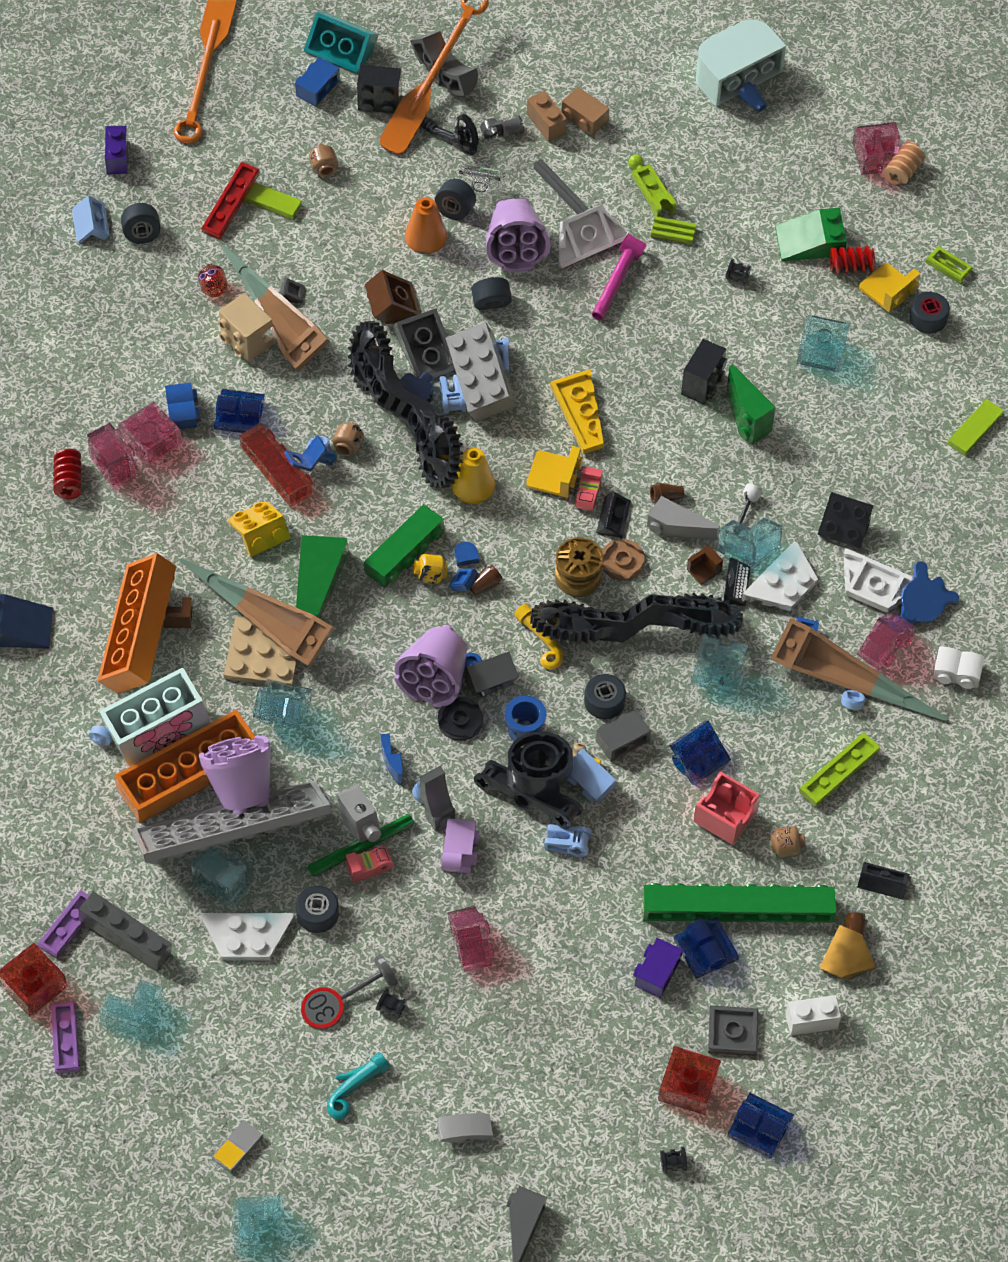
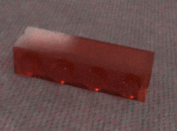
(272, 462)

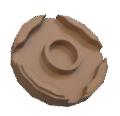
(629, 559)

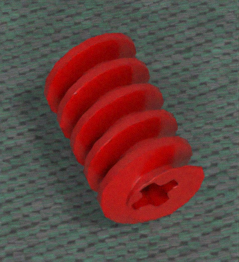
(851, 259)
(67, 474)

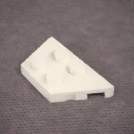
(588, 235)
(784, 580)
(873, 581)
(246, 934)

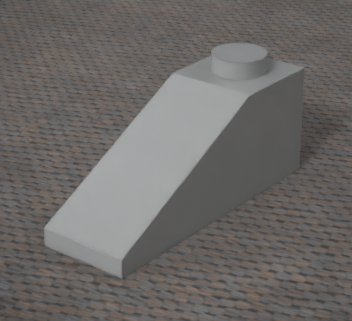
(676, 521)

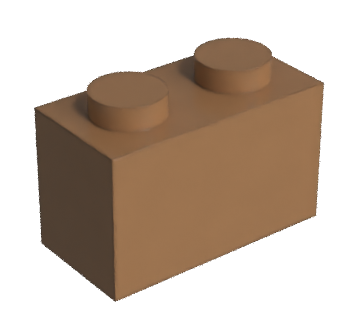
(585, 111)
(546, 116)

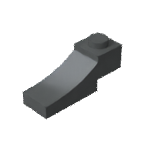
(436, 798)

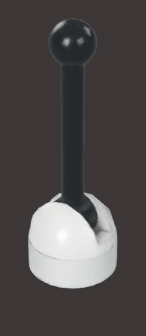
(751, 494)

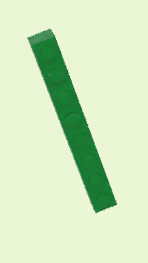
(739, 903)

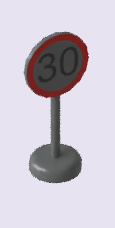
(325, 1007)

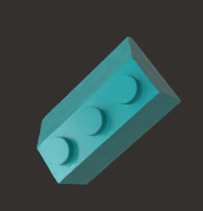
(340, 41)

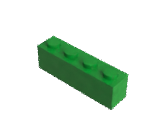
(404, 546)

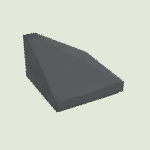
(292, 290)

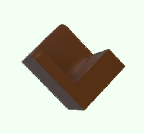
(704, 565)
(179, 616)

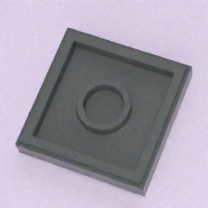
(733, 1030)

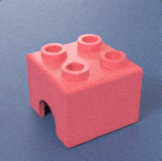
(727, 808)

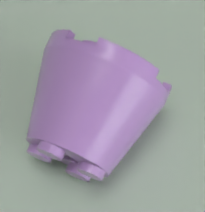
(516, 236)
(433, 667)
(239, 772)

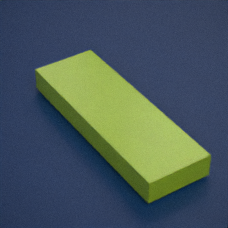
(273, 201)
(975, 427)

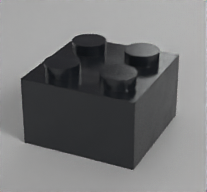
(379, 88)
(704, 372)

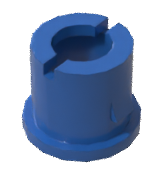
(524, 709)

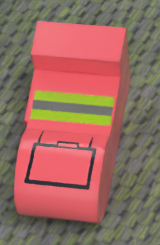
(588, 488)
(369, 863)

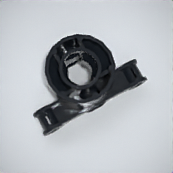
(533, 776)

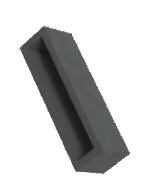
(125, 931)

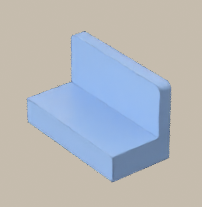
(90, 219)

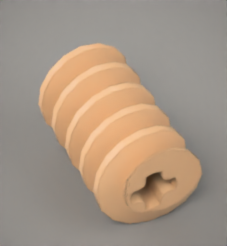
(904, 163)

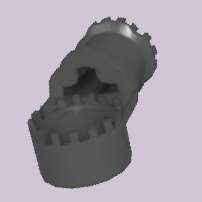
(501, 127)

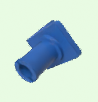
(313, 454)

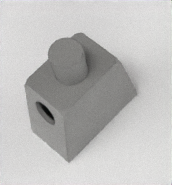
(363, 824)

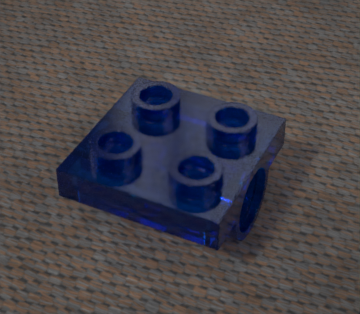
(238, 410)
(699, 753)
(706, 946)
(760, 1125)

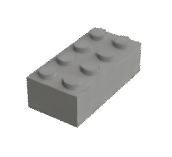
(480, 372)

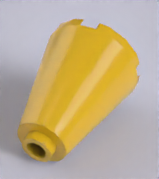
(475, 480)

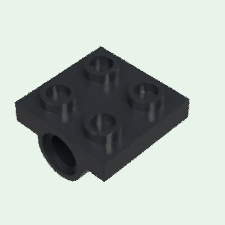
(846, 520)

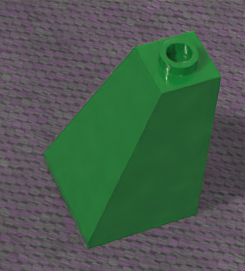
(319, 570)

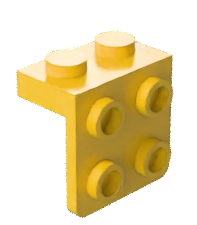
(889, 286)
(555, 472)
(260, 527)

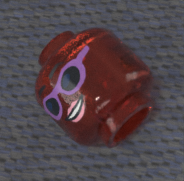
(212, 280)

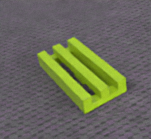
(673, 227)
(947, 266)

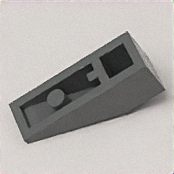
(524, 1215)

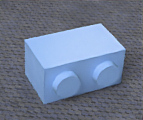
(591, 777)

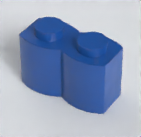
(181, 405)

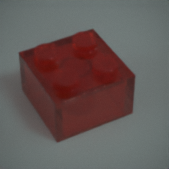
(32, 979)
(689, 1080)

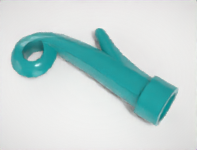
(355, 1079)

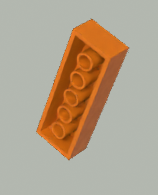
(137, 623)
(176, 769)

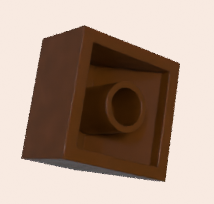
(391, 298)

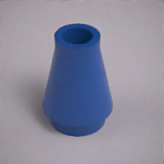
(750, 94)

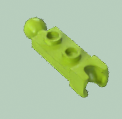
(651, 186)

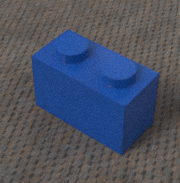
(317, 81)

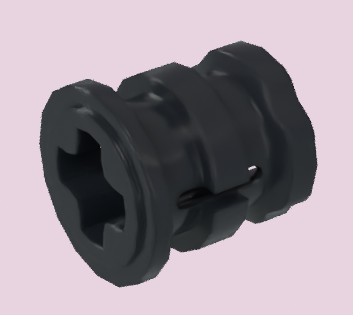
(736, 275)
(391, 1004)
(673, 1160)

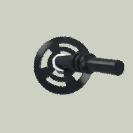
(463, 135)

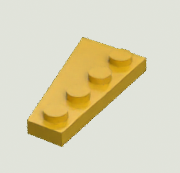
(578, 403)

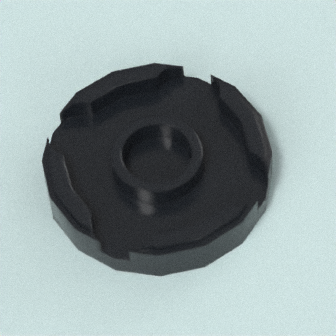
(460, 719)

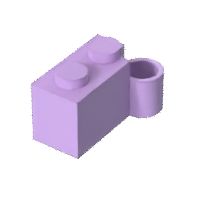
(459, 846)

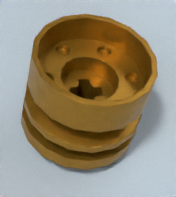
(578, 566)

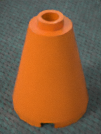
(425, 228)

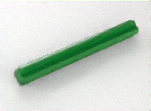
(358, 847)

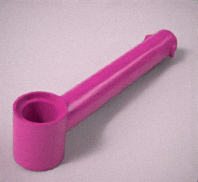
(632, 249)

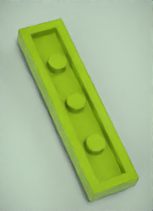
(839, 769)

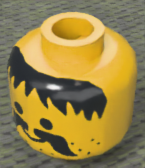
(430, 568)

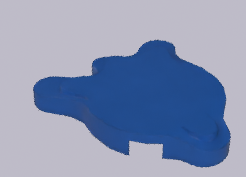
(925, 598)

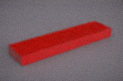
(230, 200)

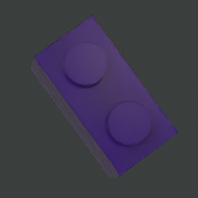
(116, 149)
(658, 967)

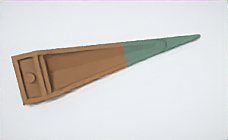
(293, 331)
(291, 628)
(815, 655)

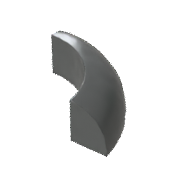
(453, 75)

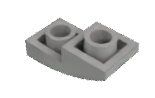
(464, 1126)

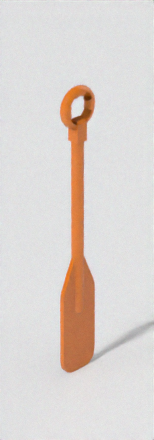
(213, 32)
(416, 103)

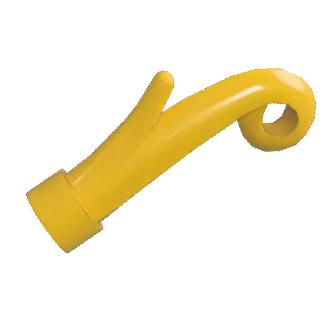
(523, 615)

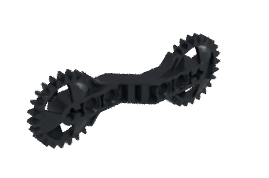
(433, 433)
(693, 612)

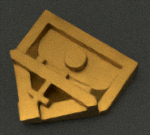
(847, 955)

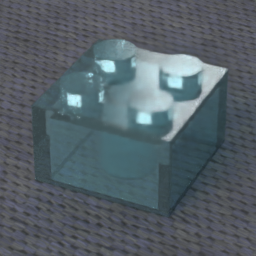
(823, 343)

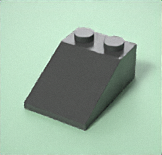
(425, 344)

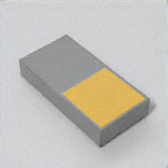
(237, 1146)

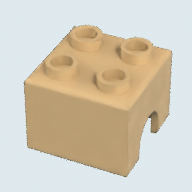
(244, 327)

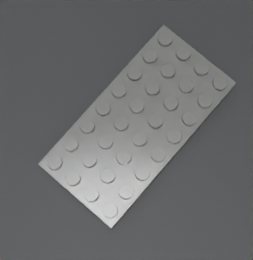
(220, 825)

